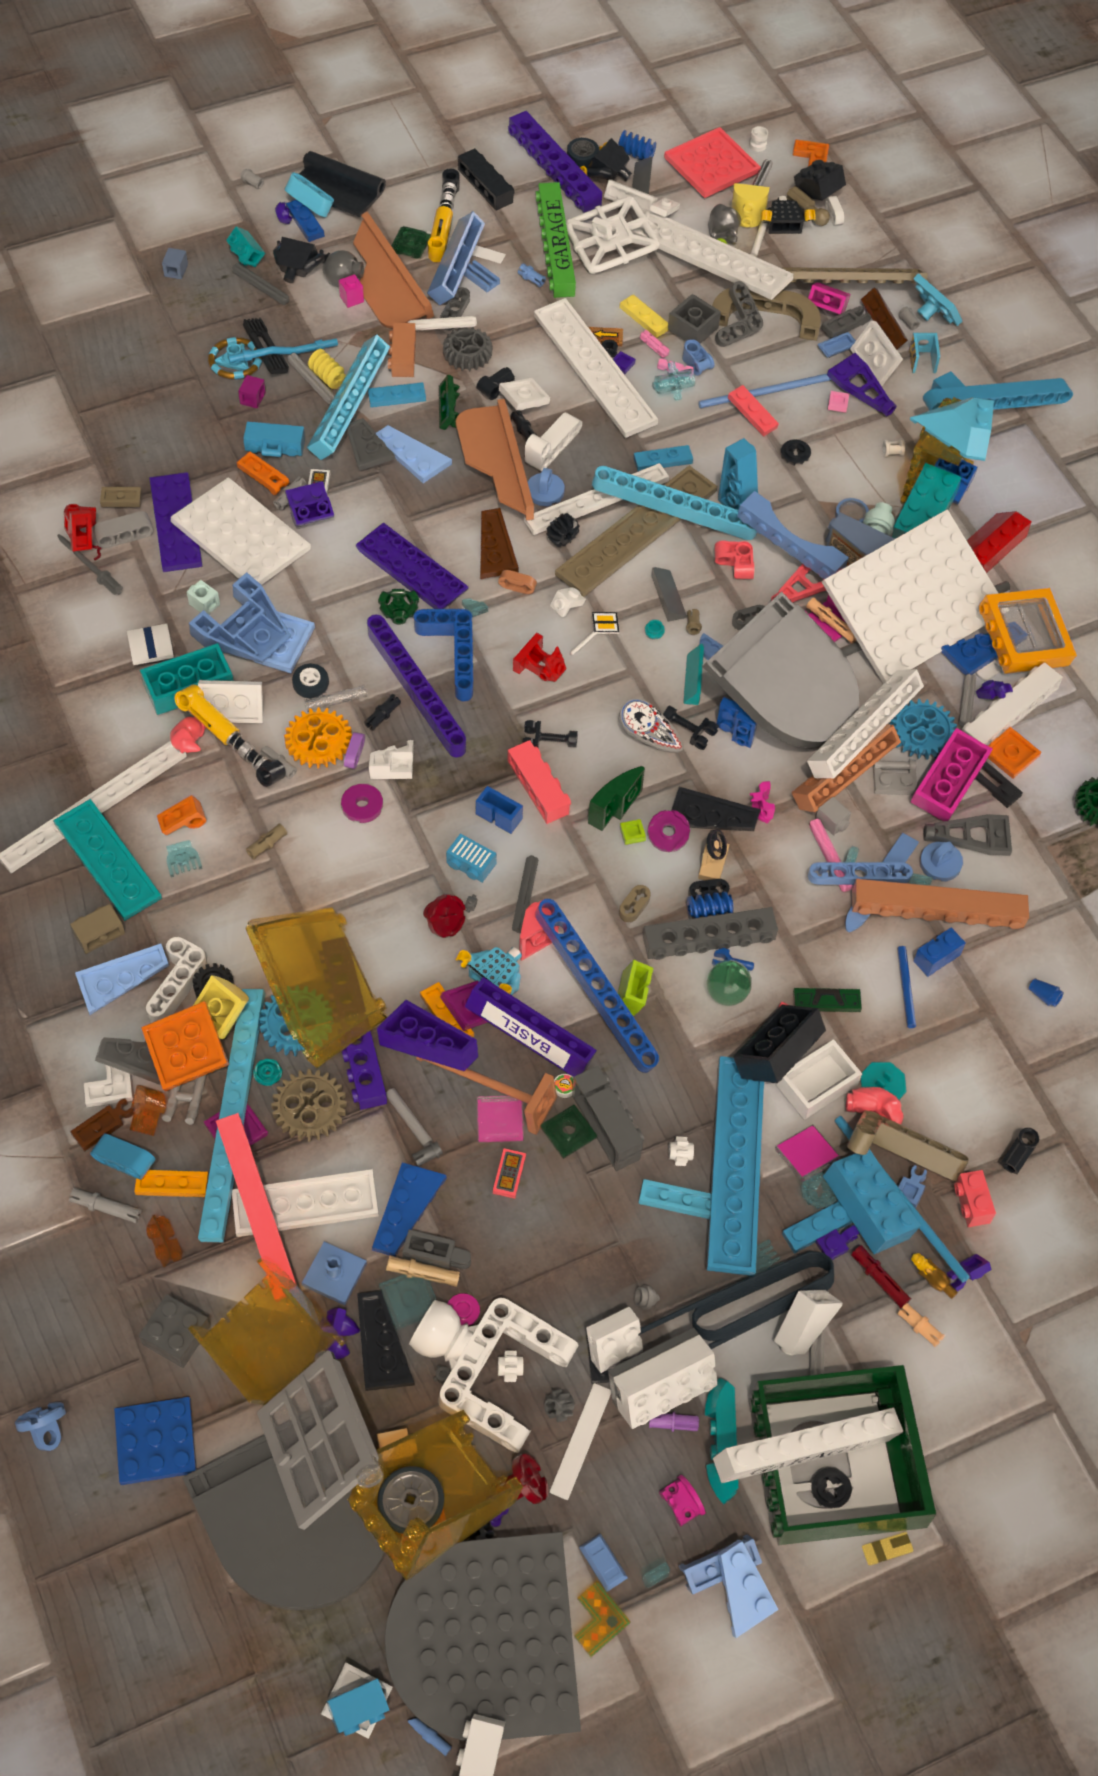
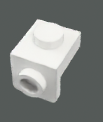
(566, 599)

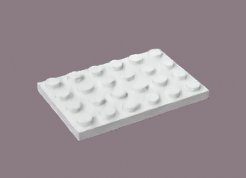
(240, 532)

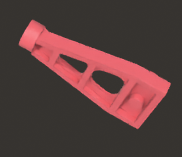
(799, 575)

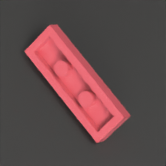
(753, 410)

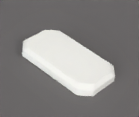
(990, 670)

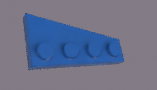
(408, 1200)

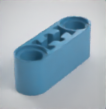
(122, 1156)

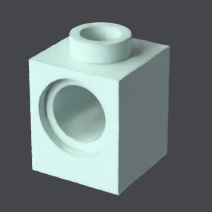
(203, 597)

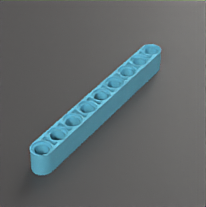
(647, 493)

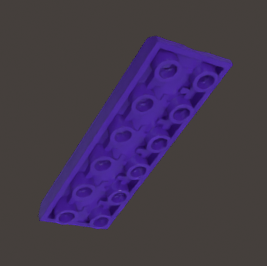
(411, 567)

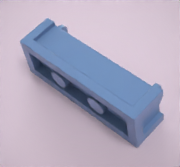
(706, 1570)

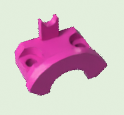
(758, 801)
(683, 1500)

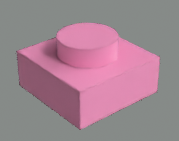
(838, 401)

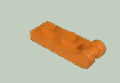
(263, 472)

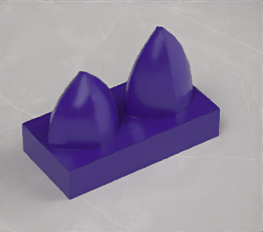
(344, 1326)

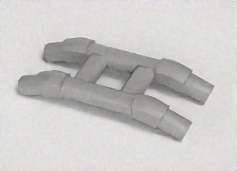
(194, 1099)

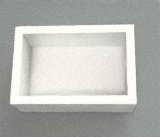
(819, 1079)

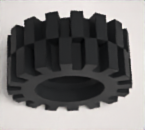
(204, 975)

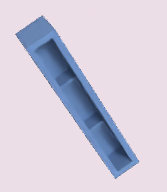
(456, 258)

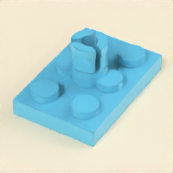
(935, 302)

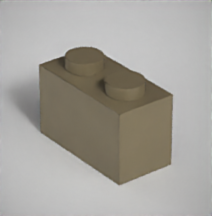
(97, 928)

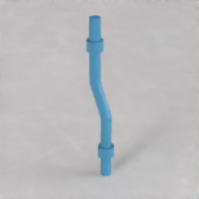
(247, 355)

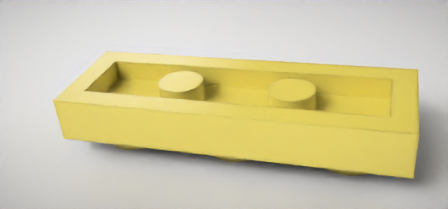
(644, 315)

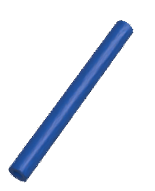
(906, 986)

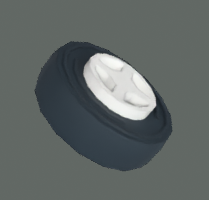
(307, 673)

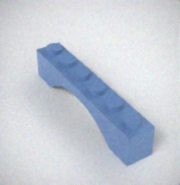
(759, 515)

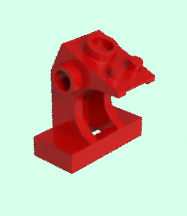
(76, 518)
(532, 655)

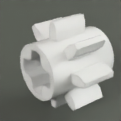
(681, 1151)
(510, 1366)

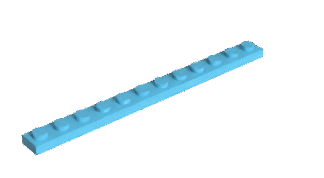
(234, 1101)

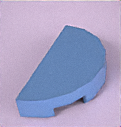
(710, 646)

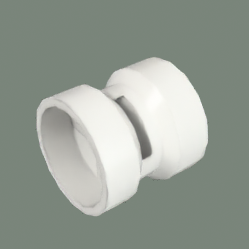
(758, 139)

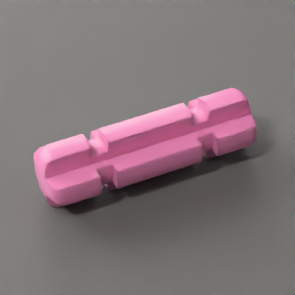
(654, 343)
(663, 364)

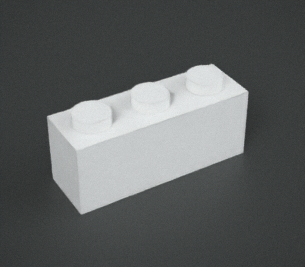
(482, 1746)

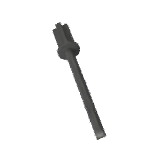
(104, 577)

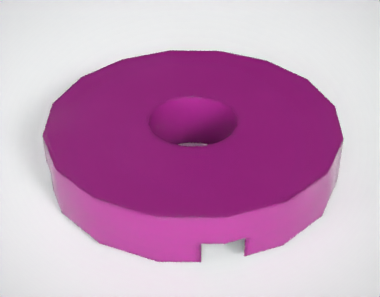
(358, 793)
(664, 842)

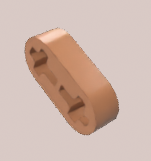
(517, 582)

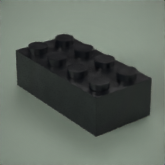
(779, 1043)

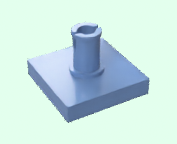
(334, 1273)

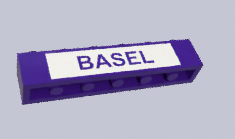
(530, 1028)

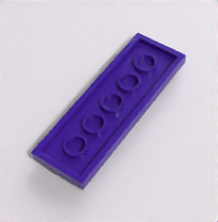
(169, 496)

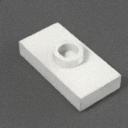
(664, 207)

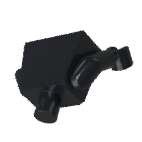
(297, 258)

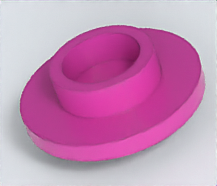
(466, 1308)

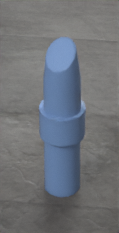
(430, 1736)

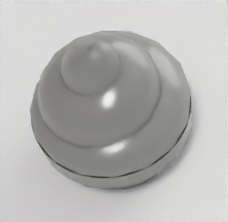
(645, 1297)

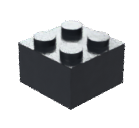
(820, 179)

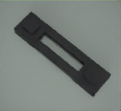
(255, 328)
(1005, 793)

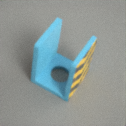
(932, 347)

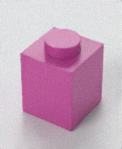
(351, 291)

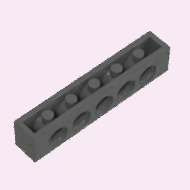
(718, 925)

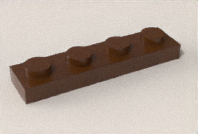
(883, 316)

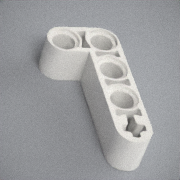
(543, 450)
(163, 1006)

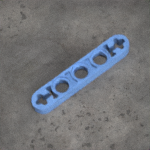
(850, 877)

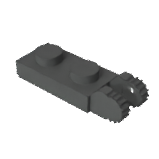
(845, 322)

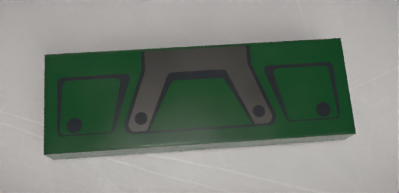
(828, 999)

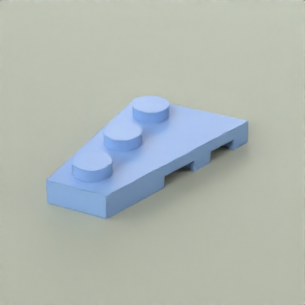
(746, 1592)

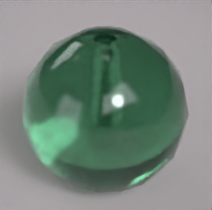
(729, 983)

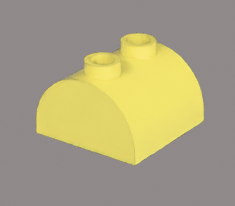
(749, 203)
(224, 1003)

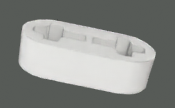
(834, 208)

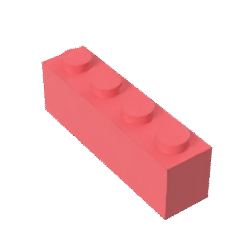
(538, 781)

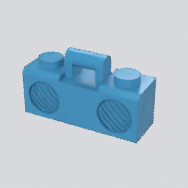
(274, 439)

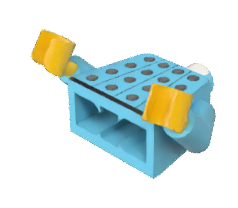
(494, 966)

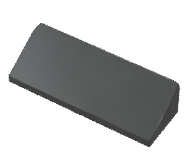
(642, 175)
(668, 594)

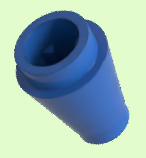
(1046, 992)

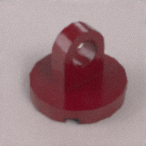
(445, 915)
(527, 1472)

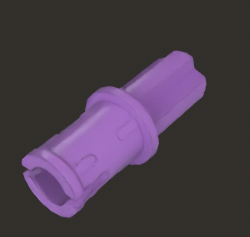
(675, 1421)

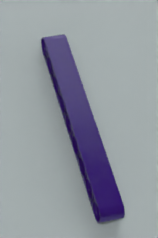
(416, 686)

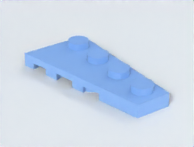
(414, 455)

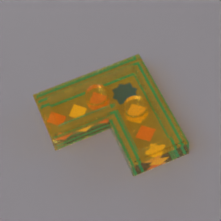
(606, 1622)

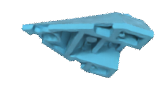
(961, 425)

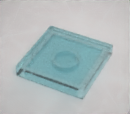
(407, 1299)

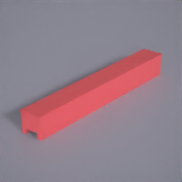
(253, 1192)

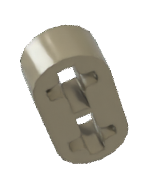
(638, 906)

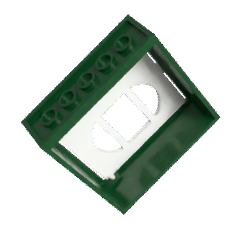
(873, 1498)

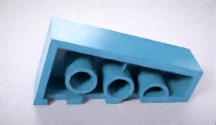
(738, 474)

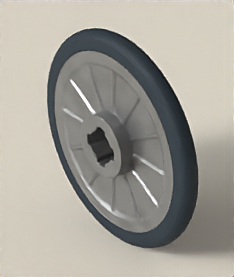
(420, 1485)

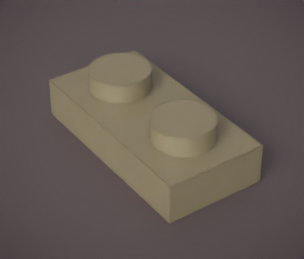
(120, 497)

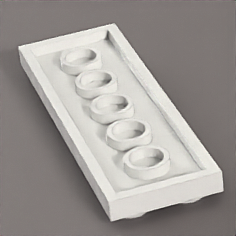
(314, 1201)

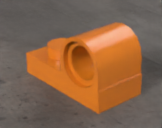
(186, 812)

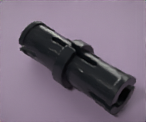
(522, 424)
(382, 712)

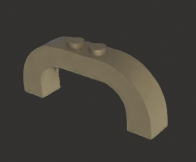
(784, 303)

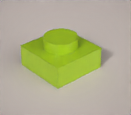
(632, 831)

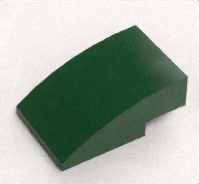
(615, 797)

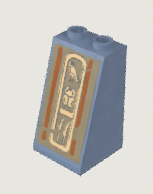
(854, 538)

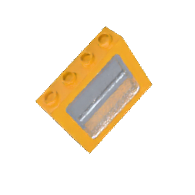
(1027, 630)

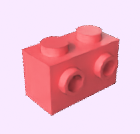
(974, 1198)

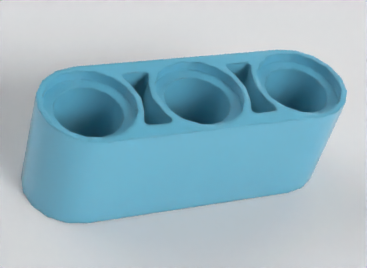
(309, 194)

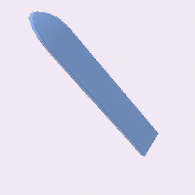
(899, 853)

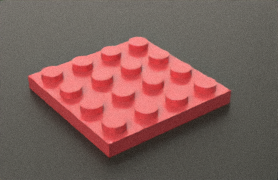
(712, 162)

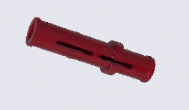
(886, 1282)

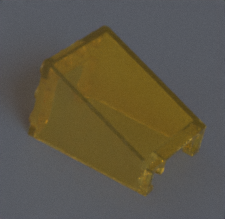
(469, 1487)

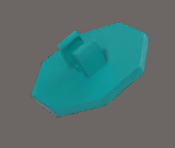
(886, 1077)

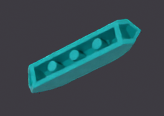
(722, 1408)

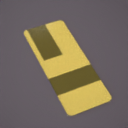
(887, 1548)

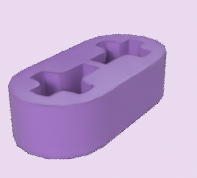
(354, 750)

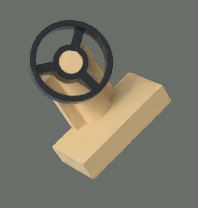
(713, 856)

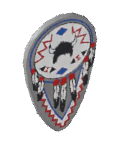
(649, 725)

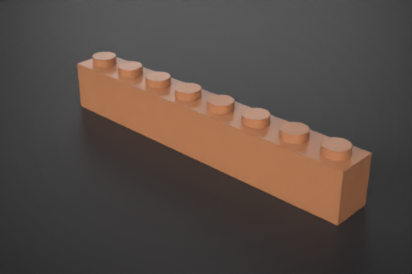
(940, 903)

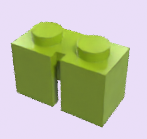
(634, 986)

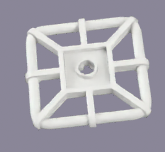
(621, 235)

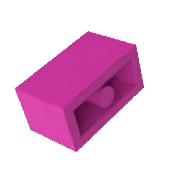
(829, 298)

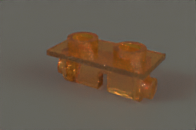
(159, 1231)

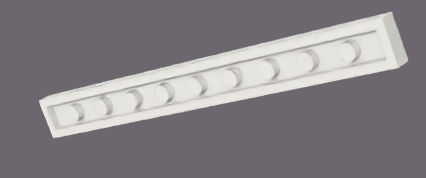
(103, 798)

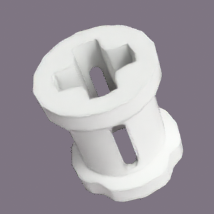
(893, 447)

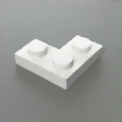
(109, 1091)

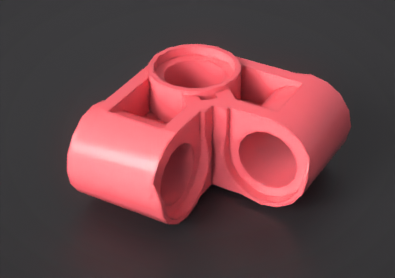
(737, 555)

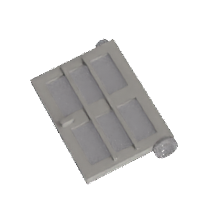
(319, 1439)

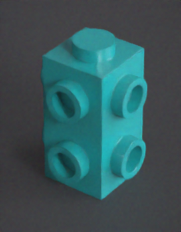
(245, 247)

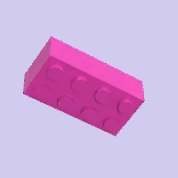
(951, 775)

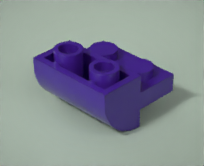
(309, 504)

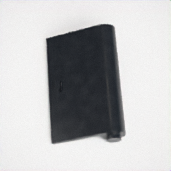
(348, 186)

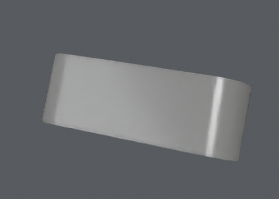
(123, 529)

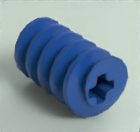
(637, 147)
(708, 905)

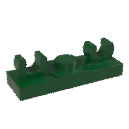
(447, 402)

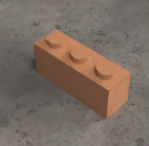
(402, 349)

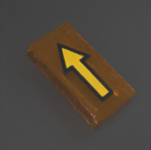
(608, 334)

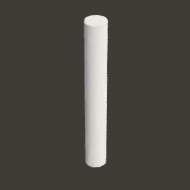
(758, 240)

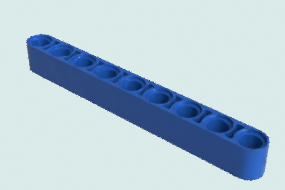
(597, 996)

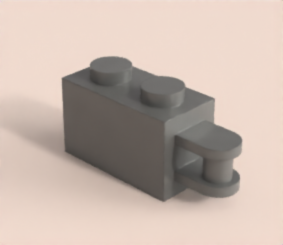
(435, 1251)

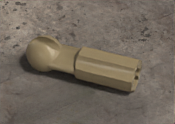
(805, 202)

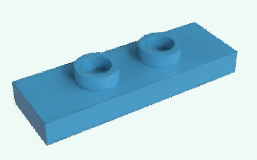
(666, 457)

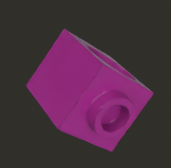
(252, 391)

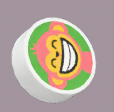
(564, 1085)

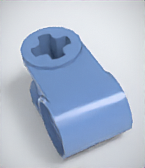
(697, 357)

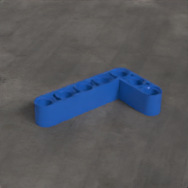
(457, 624)

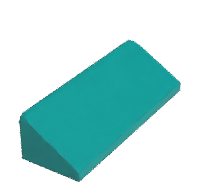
(693, 676)

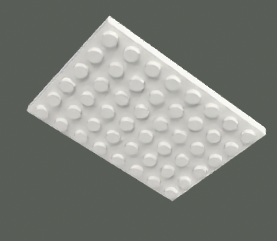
(912, 595)

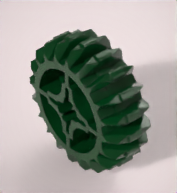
(1087, 801)

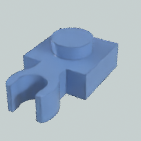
(912, 1188)

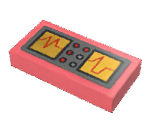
(509, 1173)

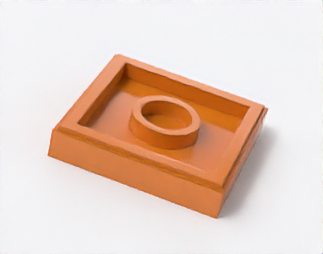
(1012, 752)

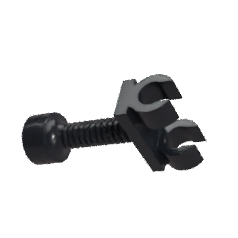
(533, 727)
(697, 739)

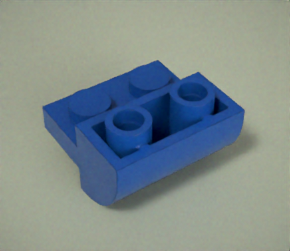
(965, 470)
(736, 721)

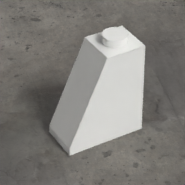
(806, 1320)

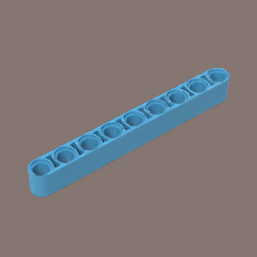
(1006, 394)

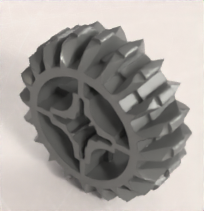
(467, 348)

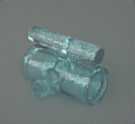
(674, 381)

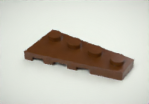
(496, 546)

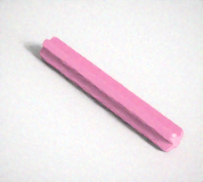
(827, 848)

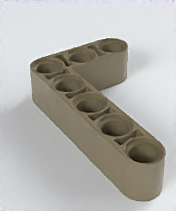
(907, 1144)

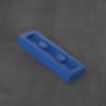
(305, 220)

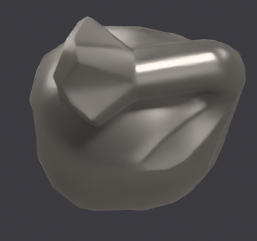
(724, 223)

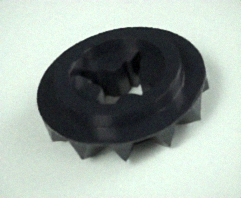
(803, 451)
(842, 1493)

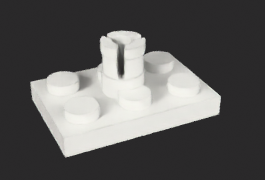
(877, 352)
(235, 699)

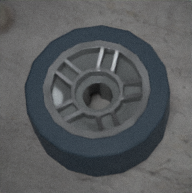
(582, 151)

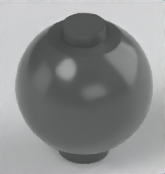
(341, 265)

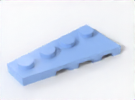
(116, 977)

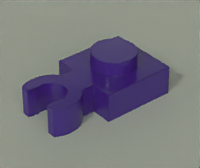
(992, 689)

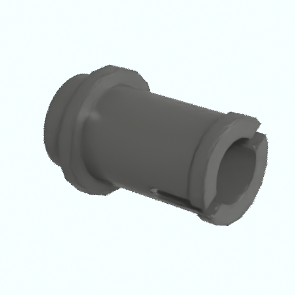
(427, 1153)

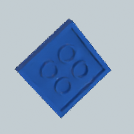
(155, 1440)

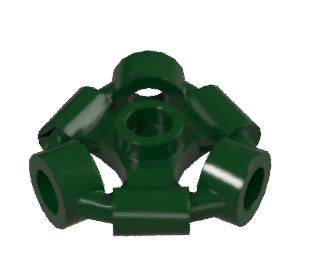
(398, 609)

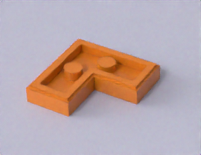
(811, 150)

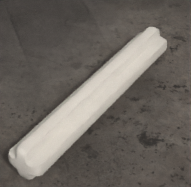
(444, 323)

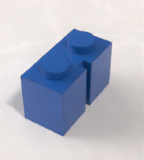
(499, 808)
(939, 952)

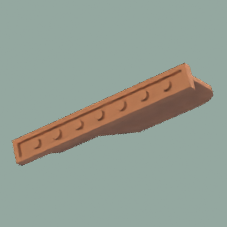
(386, 281)
(492, 448)

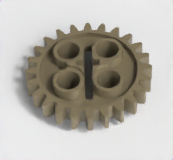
(324, 1116)

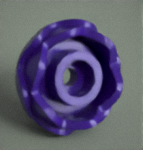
(283, 213)

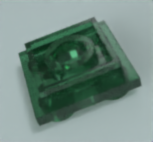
(413, 248)
(568, 1143)

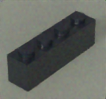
(485, 179)

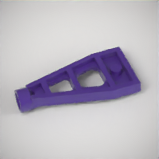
(850, 368)

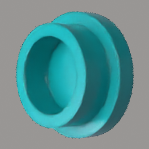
(654, 629)

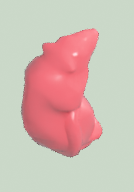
(186, 734)
(875, 1100)

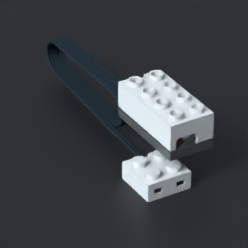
(684, 1364)

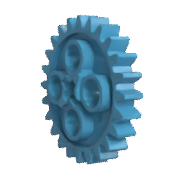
(925, 723)
(274, 1027)

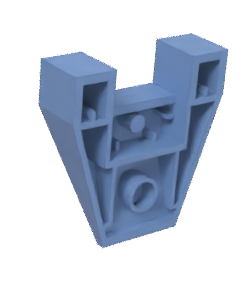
(251, 631)

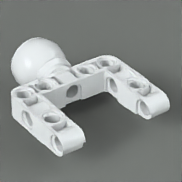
(468, 1350)

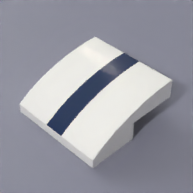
(150, 644)

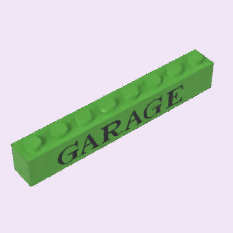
(556, 240)

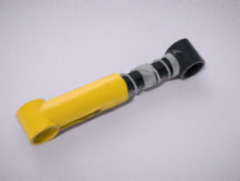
(443, 215)
(193, 700)

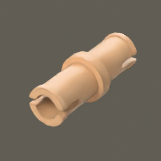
(921, 1325)

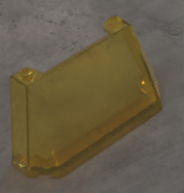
(316, 980)

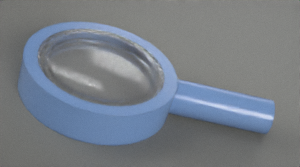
(853, 508)

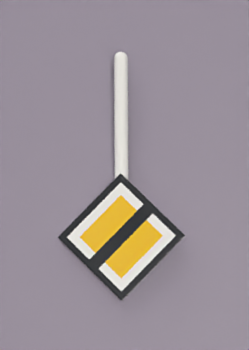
(602, 624)

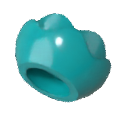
(264, 1066)

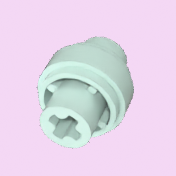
(880, 518)

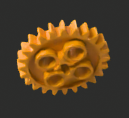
(327, 724)

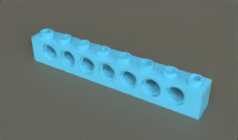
(348, 397)

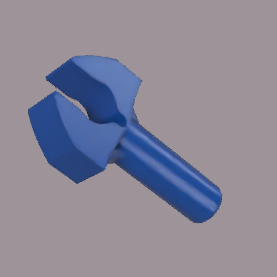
(724, 953)

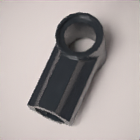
(490, 385)
(1019, 1151)

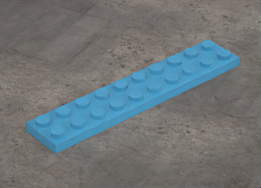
(735, 1172)

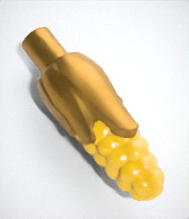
(935, 1276)

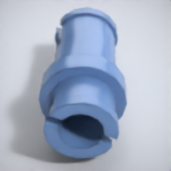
(530, 274)

